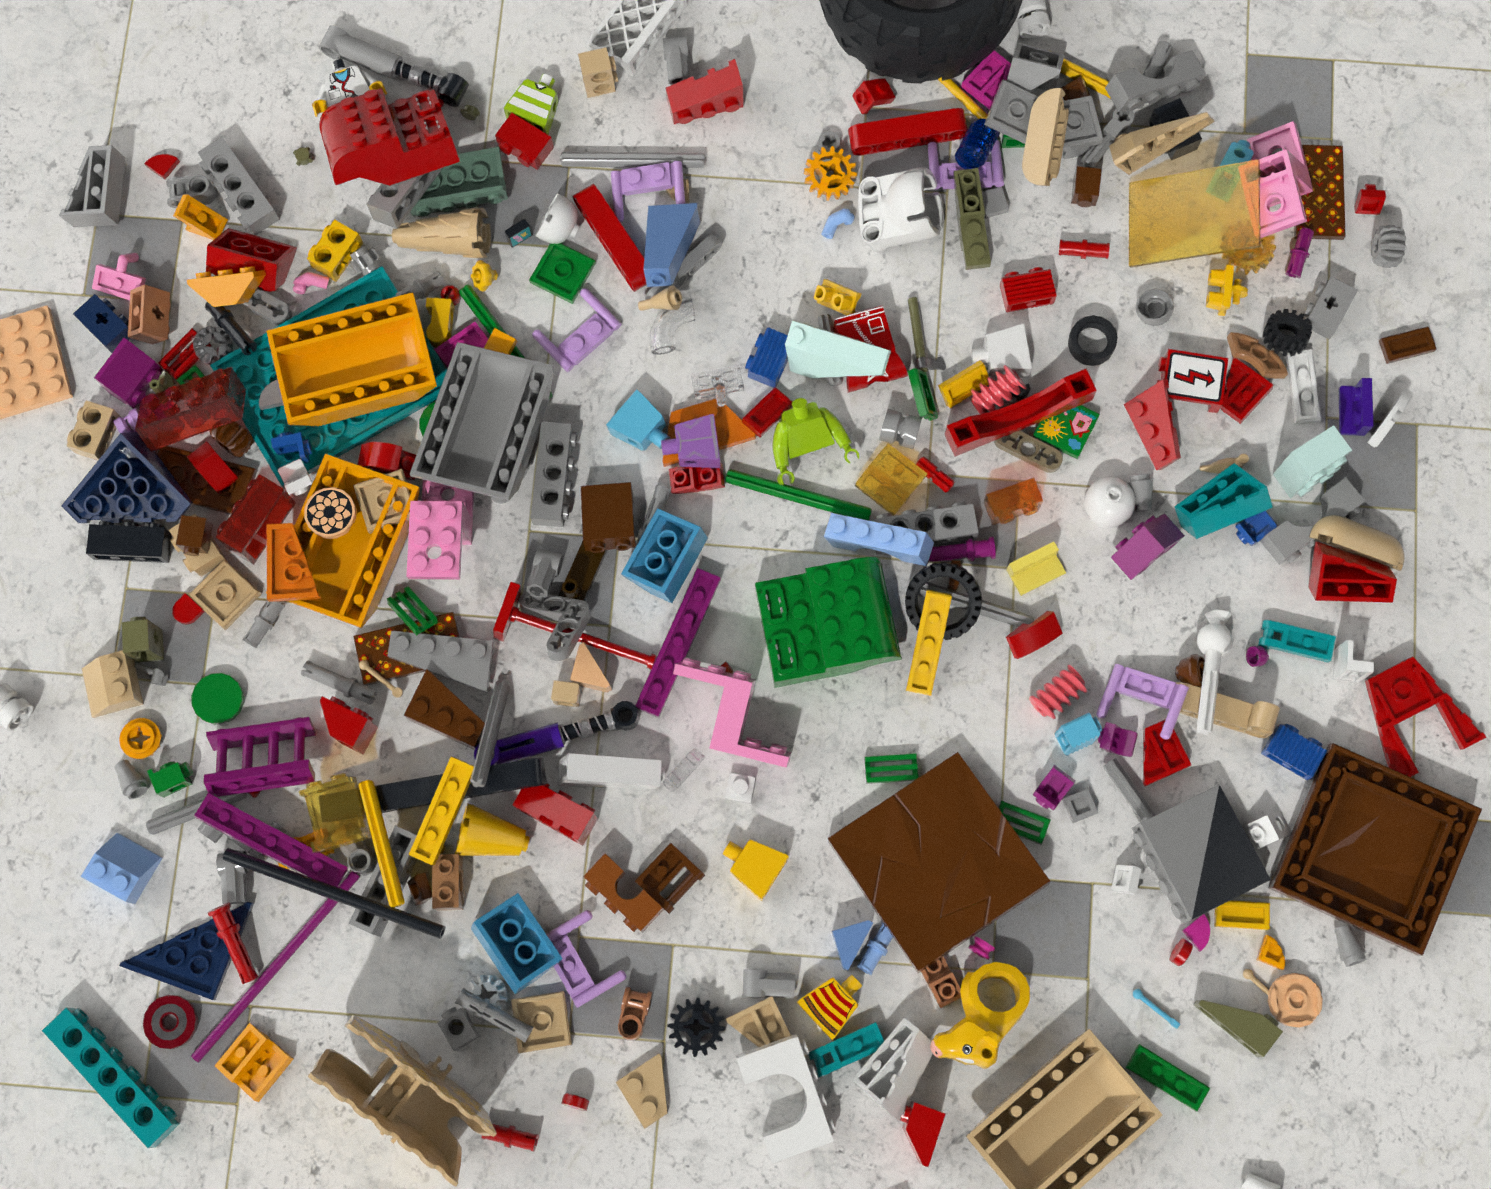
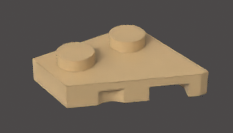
(760, 1023)
(646, 1091)

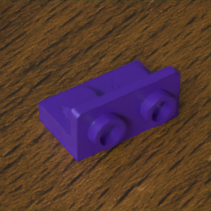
(1356, 408)

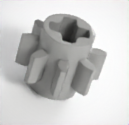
(364, 260)

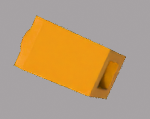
(227, 287)

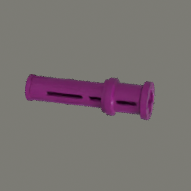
(969, 550)

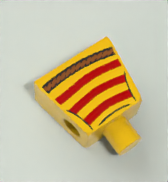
(831, 1004)

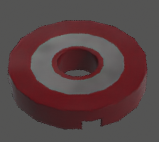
(154, 1022)

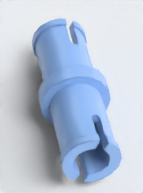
(876, 948)

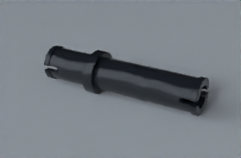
(225, 319)

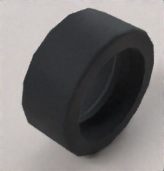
(1097, 323)

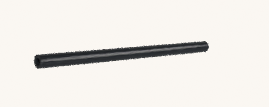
(334, 893)

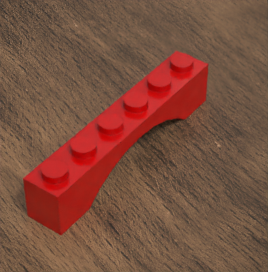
(990, 426)

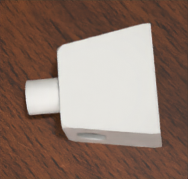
(1005, 348)

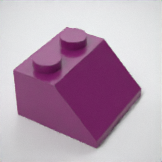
(128, 373)

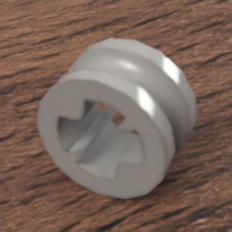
(833, 137)

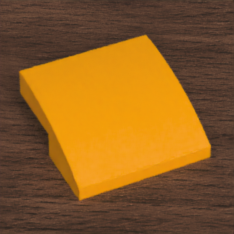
(254, 1062)

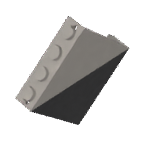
(1200, 854)

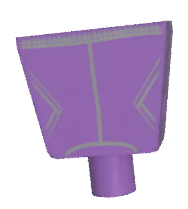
(695, 443)

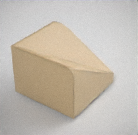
(565, 693)

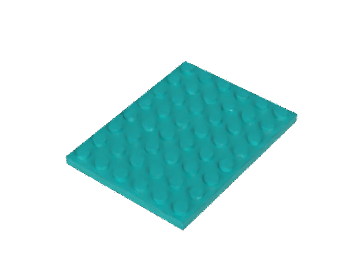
(333, 438)

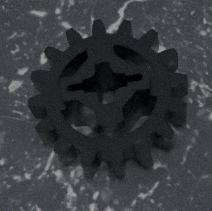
(697, 1014)

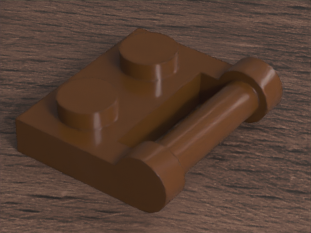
(663, 871)

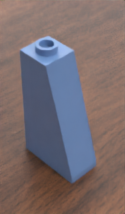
(668, 240)

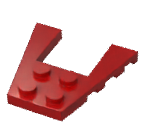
(1404, 693)

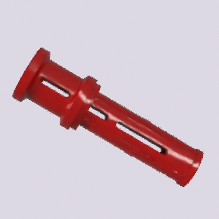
(228, 930)

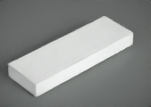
(1303, 387)

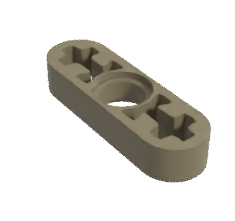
(1025, 438)

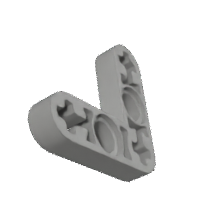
(564, 617)

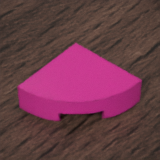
(1198, 932)

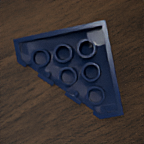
(127, 486)

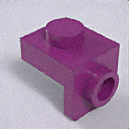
(1117, 740)
(1053, 788)

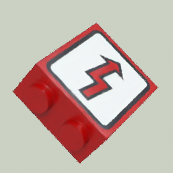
(1194, 377)

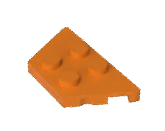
(728, 425)

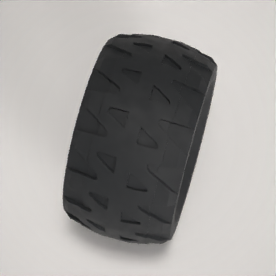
(920, 42)

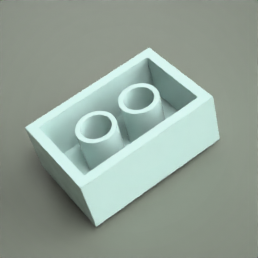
(1313, 463)

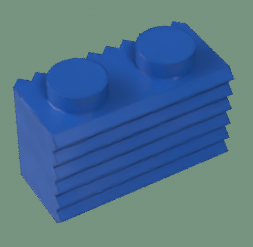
(769, 358)
(1294, 751)

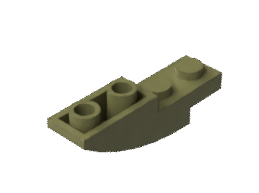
(971, 219)

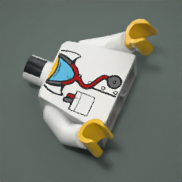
(342, 84)

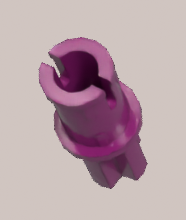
(1299, 253)

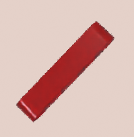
(907, 131)
(612, 235)

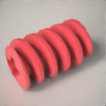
(997, 391)
(1058, 693)

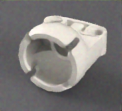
(899, 208)

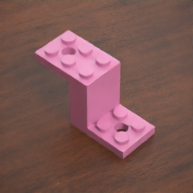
(1282, 178)
(441, 525)
(733, 712)

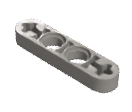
(692, 263)

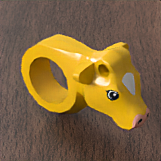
(979, 1034)

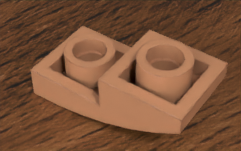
(942, 982)

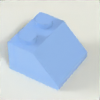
(122, 868)

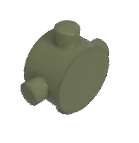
(470, 112)
(303, 156)

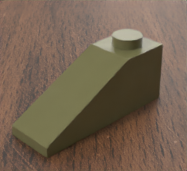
(1247, 1027)

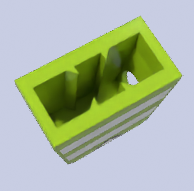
(535, 103)

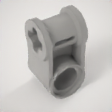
(190, 185)

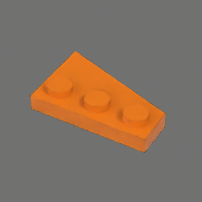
(287, 566)

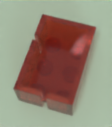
(261, 505)

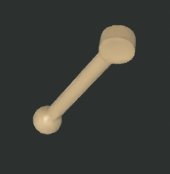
(397, 692)
(1248, 974)

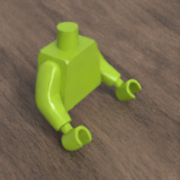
(805, 431)

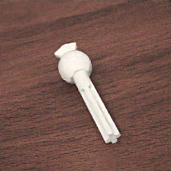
(1214, 642)

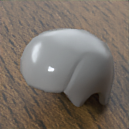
(1154, 307)

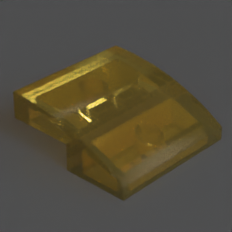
(890, 479)

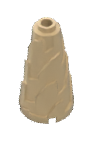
(448, 233)

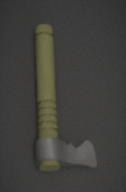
(921, 361)

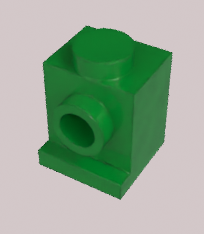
(170, 778)

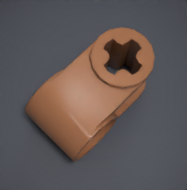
(634, 1011)

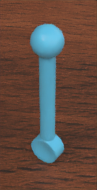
(1138, 994)

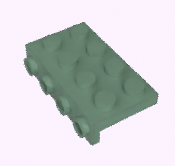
(465, 184)

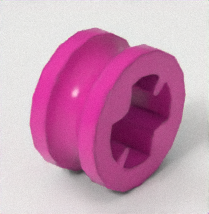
(981, 948)

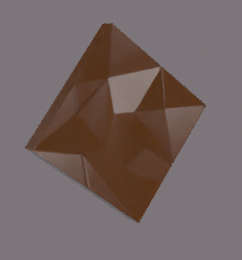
(1375, 849)
(938, 862)

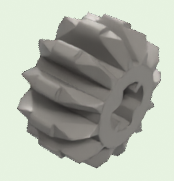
(1388, 246)

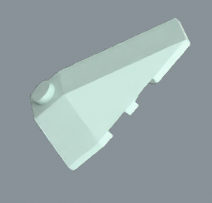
(828, 354)

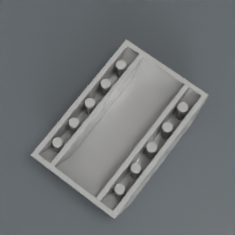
(484, 422)

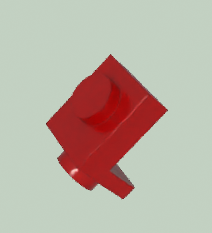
(873, 93)

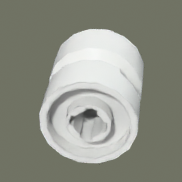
(1033, 19)
(13, 710)

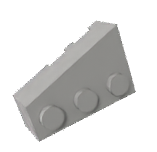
(98, 189)

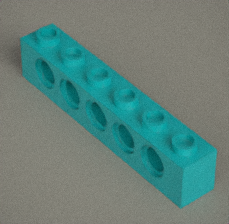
(61, 1034)

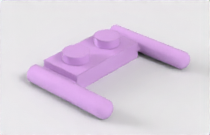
(989, 173)
(644, 180)
(585, 338)
(1147, 689)
(572, 969)

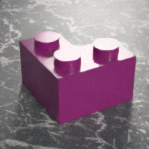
(1149, 542)

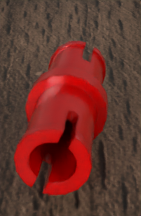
(1084, 249)
(514, 1137)

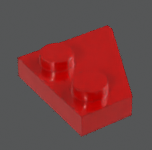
(1243, 391)

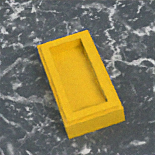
(960, 385)
(1243, 915)

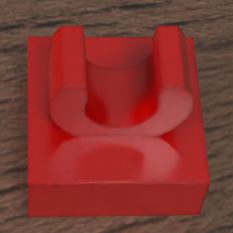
(1370, 200)

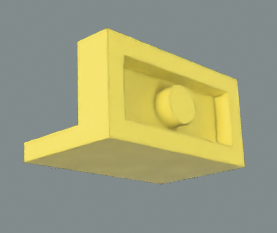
(1036, 568)

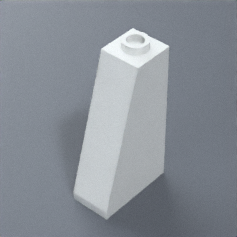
(609, 772)

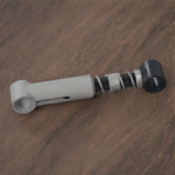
(340, 44)

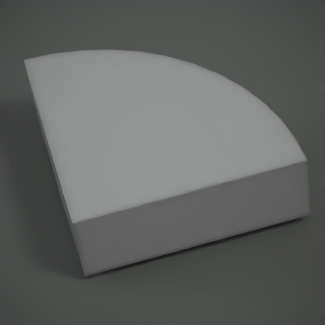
(271, 396)

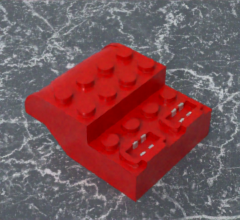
(386, 140)

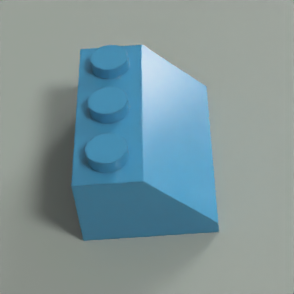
(665, 555)
(516, 943)

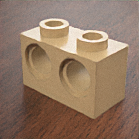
(598, 72)
(99, 432)

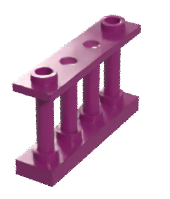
(261, 777)

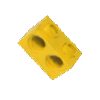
(339, 252)

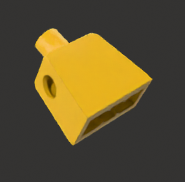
(755, 865)

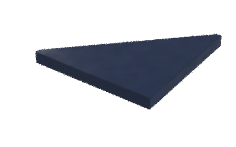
(192, 959)

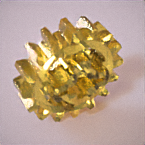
(1252, 258)

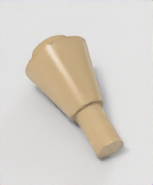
(666, 299)

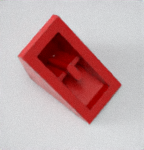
(212, 467)

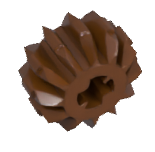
(233, 438)

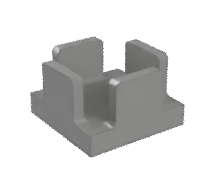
(1082, 127)

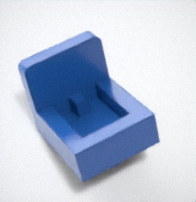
(289, 442)
(1255, 528)

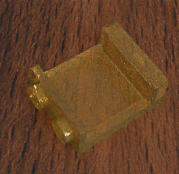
(335, 813)

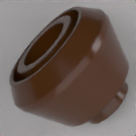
(1191, 670)

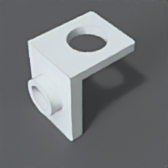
(1265, 830)

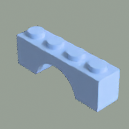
(900, 542)

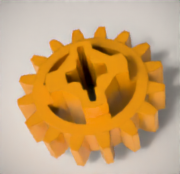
(822, 168)

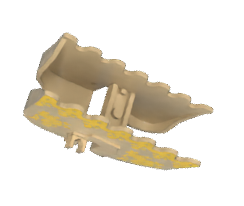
(410, 1104)

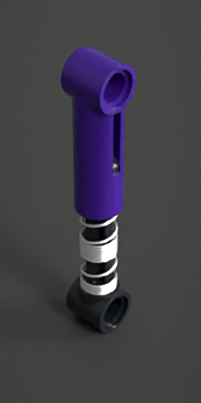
(555, 735)

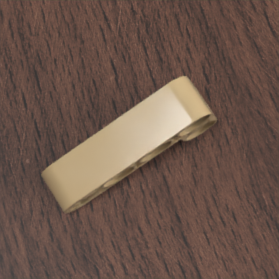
(1248, 718)

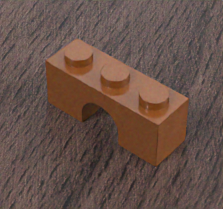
(638, 911)

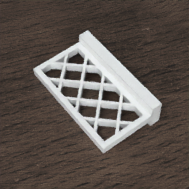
(651, 31)

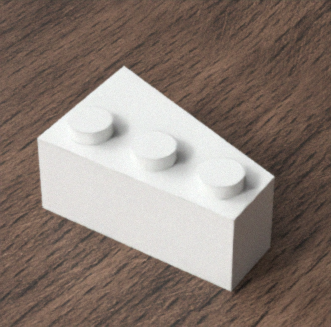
(896, 1068)

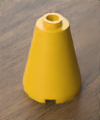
(489, 835)

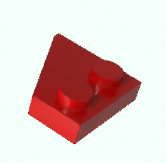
(1161, 756)

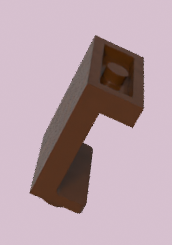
(607, 517)

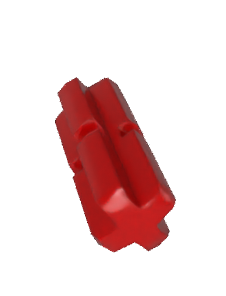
(939, 478)

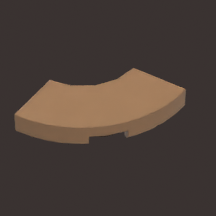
(1249, 350)

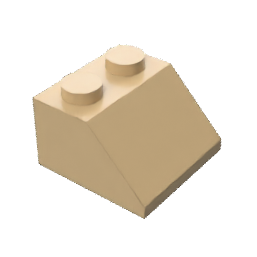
(111, 684)

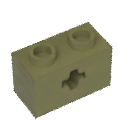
(142, 640)

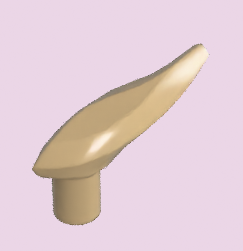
(1221, 465)

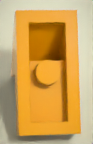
(199, 218)

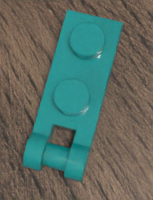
(1297, 641)
(847, 1049)

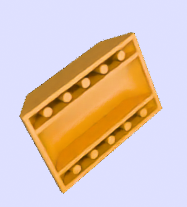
(352, 362)
(358, 565)

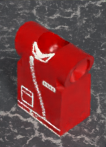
(872, 328)

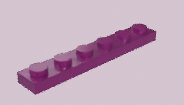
(678, 642)
(269, 841)

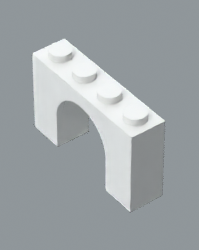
(811, 1127)

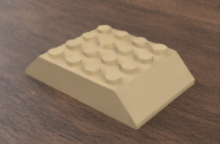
(1065, 1120)

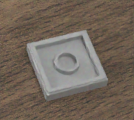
(1011, 111)

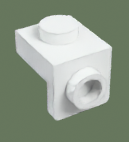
(295, 477)

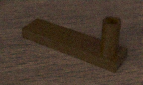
(582, 574)

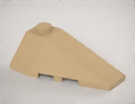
(1142, 146)

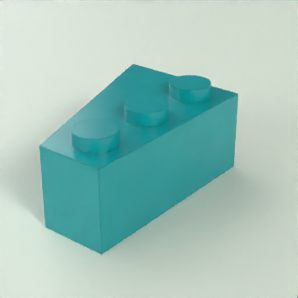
(1222, 502)

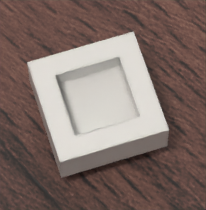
(740, 788)

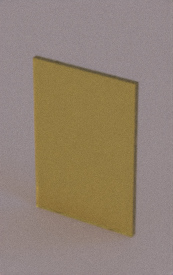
(1194, 214)

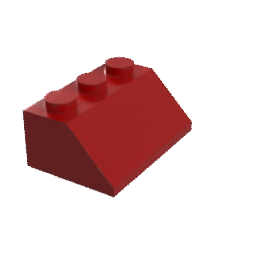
(241, 250)

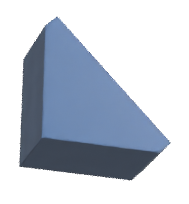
(849, 940)

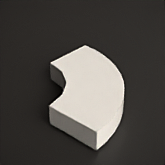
(1391, 417)

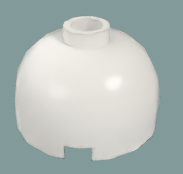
(559, 221)
(1109, 502)

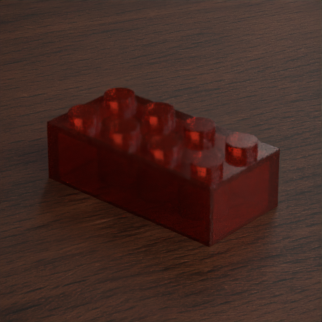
(190, 408)

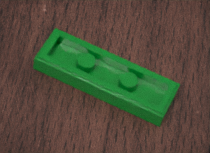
(1167, 1077)

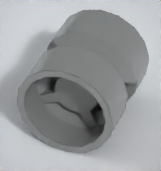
(900, 429)

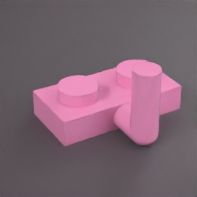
(117, 281)

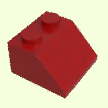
(922, 1130)

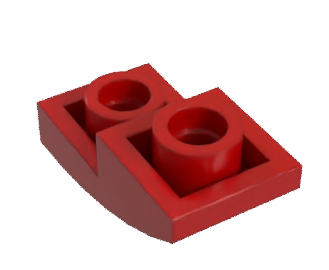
(695, 479)
(1033, 636)

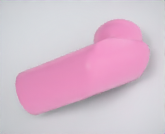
(307, 280)

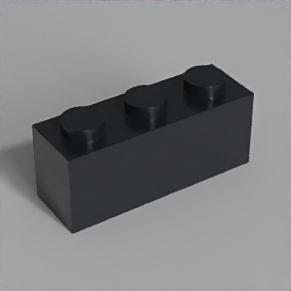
(128, 542)

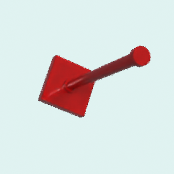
(510, 613)

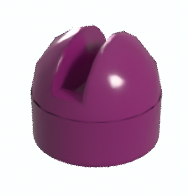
(1255, 651)

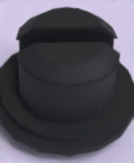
(1024, 392)

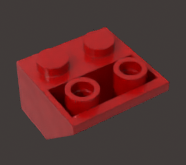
(348, 727)

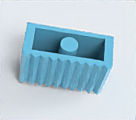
(1078, 733)

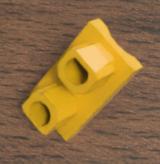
(1224, 280)
(837, 297)

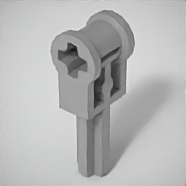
(1109, 133)

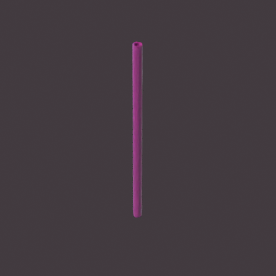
(271, 971)

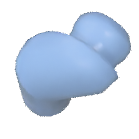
(835, 219)

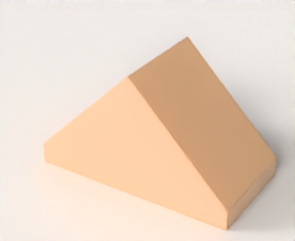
(587, 672)

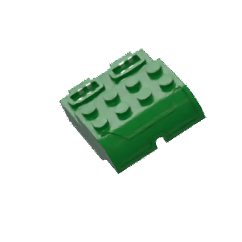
(827, 621)

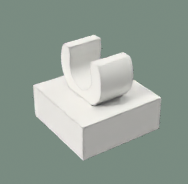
(1127, 879)

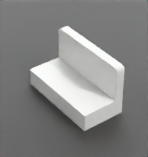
(1348, 669)

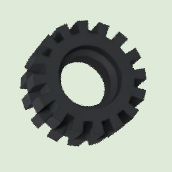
(1286, 343)

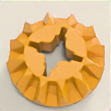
(132, 730)

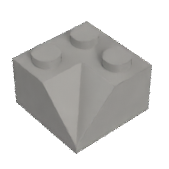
(1035, 68)

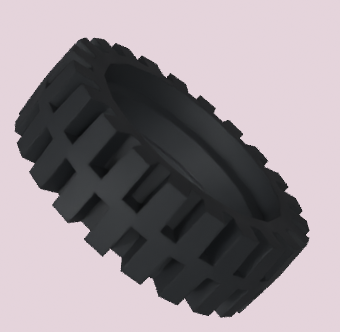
(945, 570)

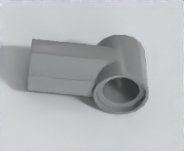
(676, 56)
(545, 568)
(354, 852)
(232, 880)
(762, 984)

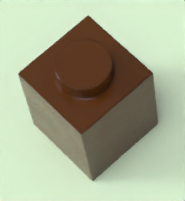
(1086, 186)
(194, 535)

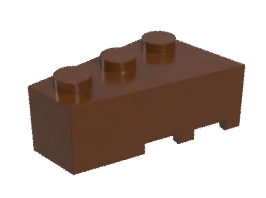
(443, 712)

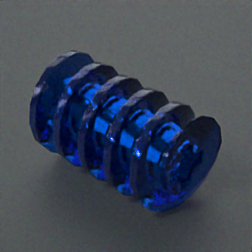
(976, 145)

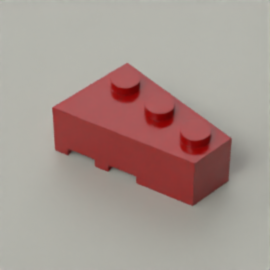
(706, 96)
(1349, 577)

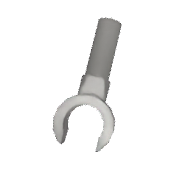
(158, 676)

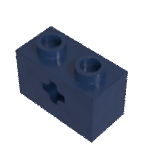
(94, 315)

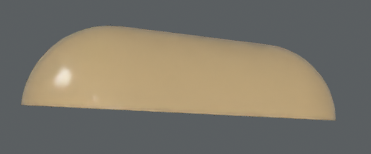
(1045, 138)
(1359, 540)

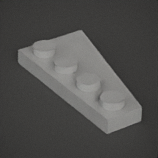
(453, 657)

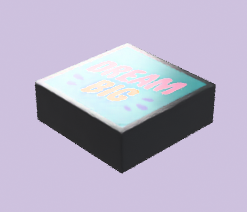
(518, 233)

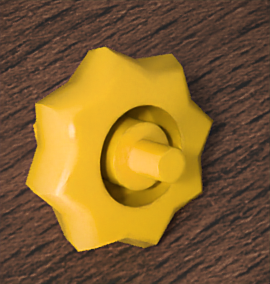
(483, 275)

